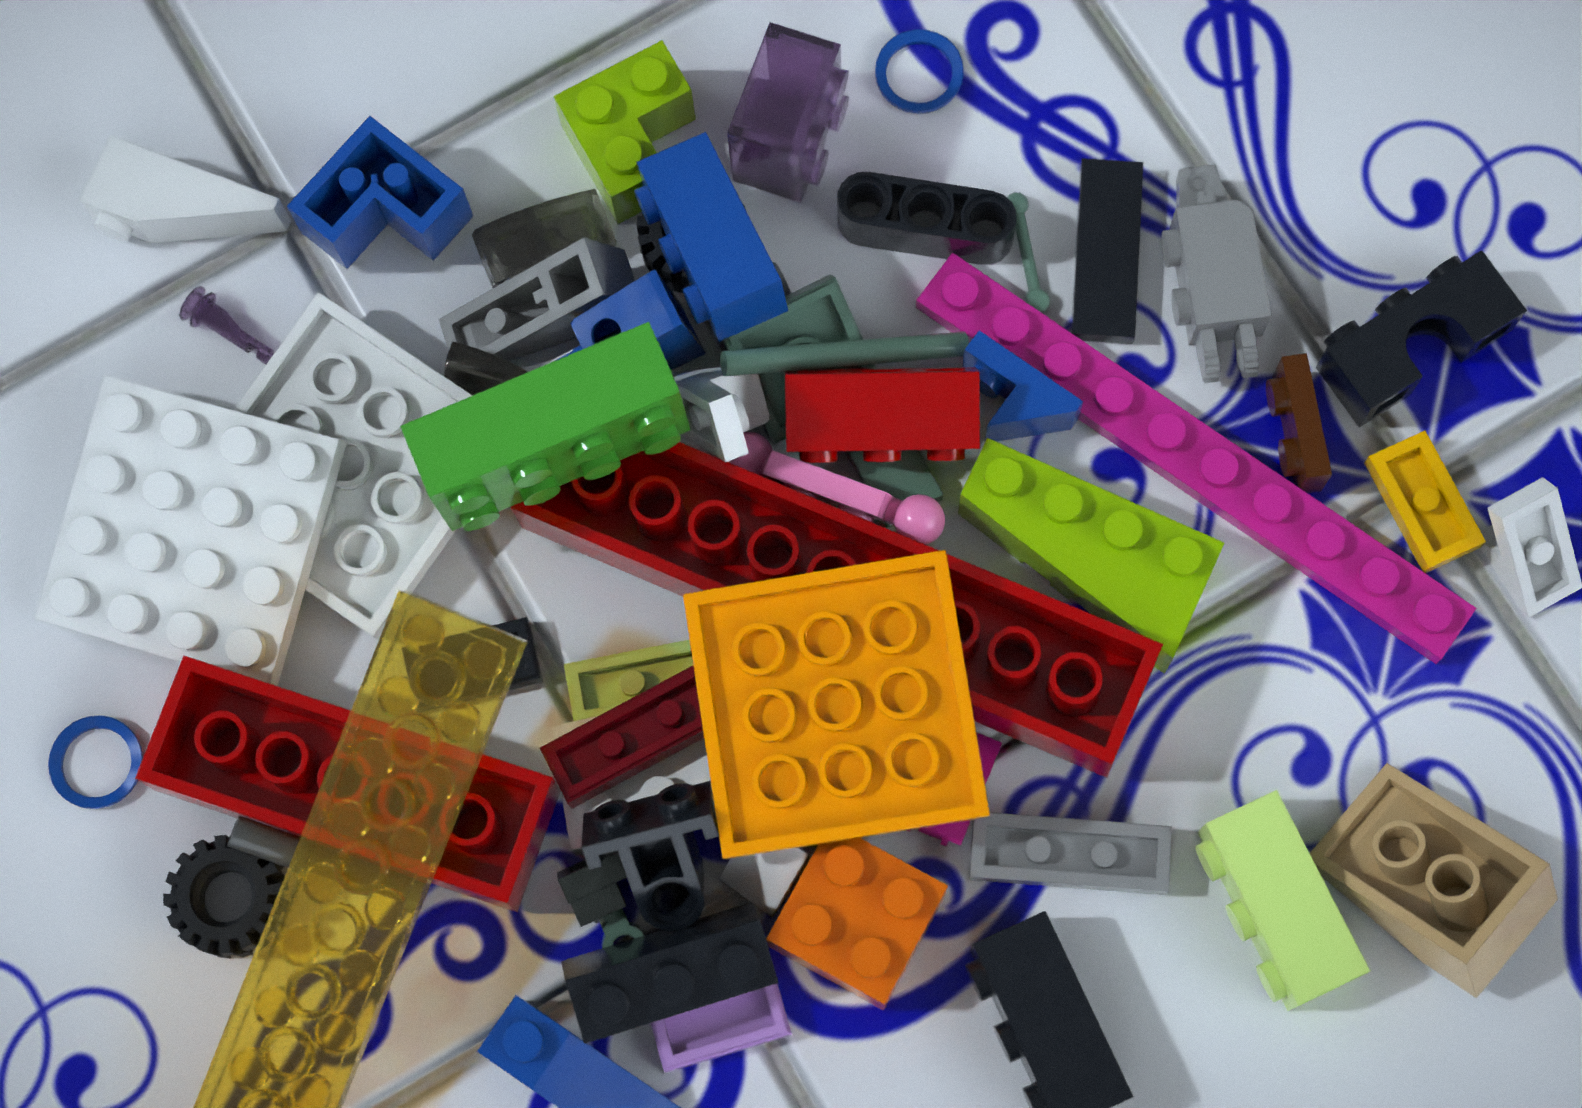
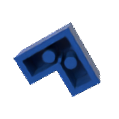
(377, 184)

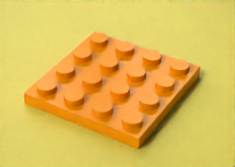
(835, 705)

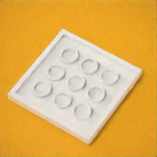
(360, 388)
(190, 530)

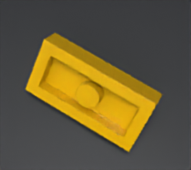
(1424, 502)

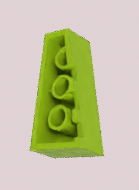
(1092, 544)

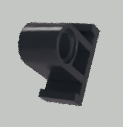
(657, 848)

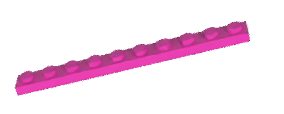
(1206, 464)

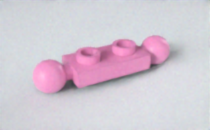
(914, 517)

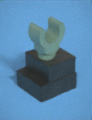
(598, 897)

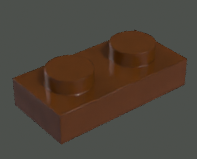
(1294, 400)

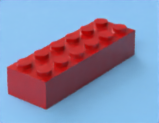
(266, 753)

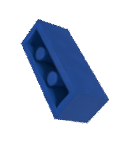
(709, 238)

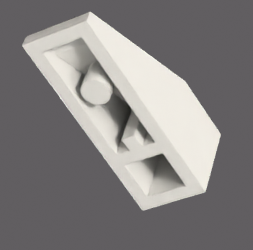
(170, 200)

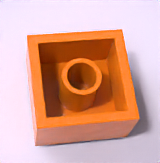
(857, 917)

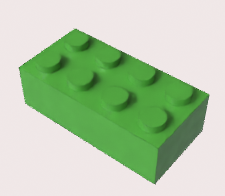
(548, 429)

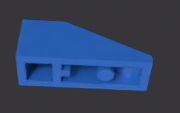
(561, 1065)

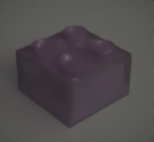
(787, 113)

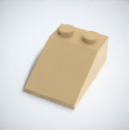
(1436, 878)

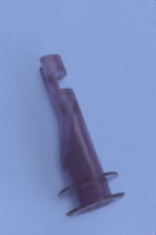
(206, 312)

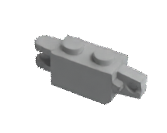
(1217, 272)

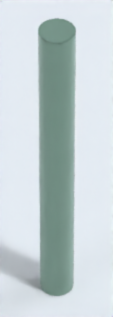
(843, 353)

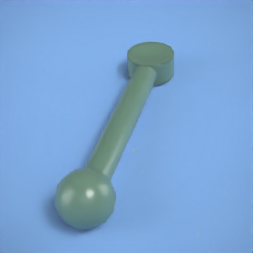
(1036, 297)

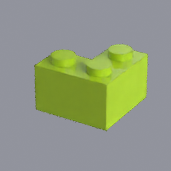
(619, 116)

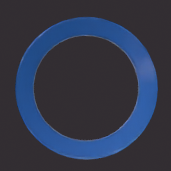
(925, 37)
(63, 741)

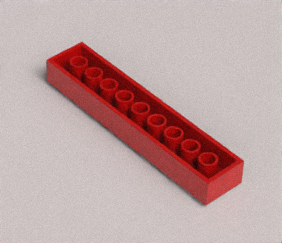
(710, 525)

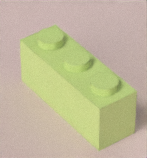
(1280, 901)

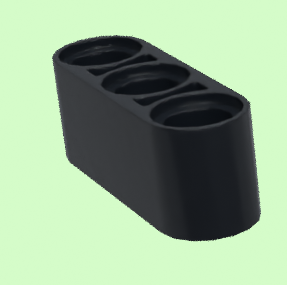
(903, 196)

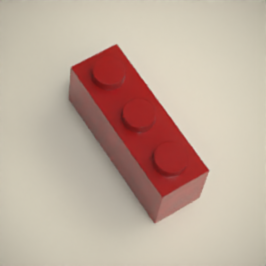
(882, 413)

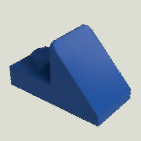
(1032, 400)

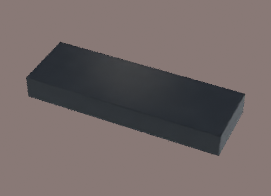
(1107, 251)

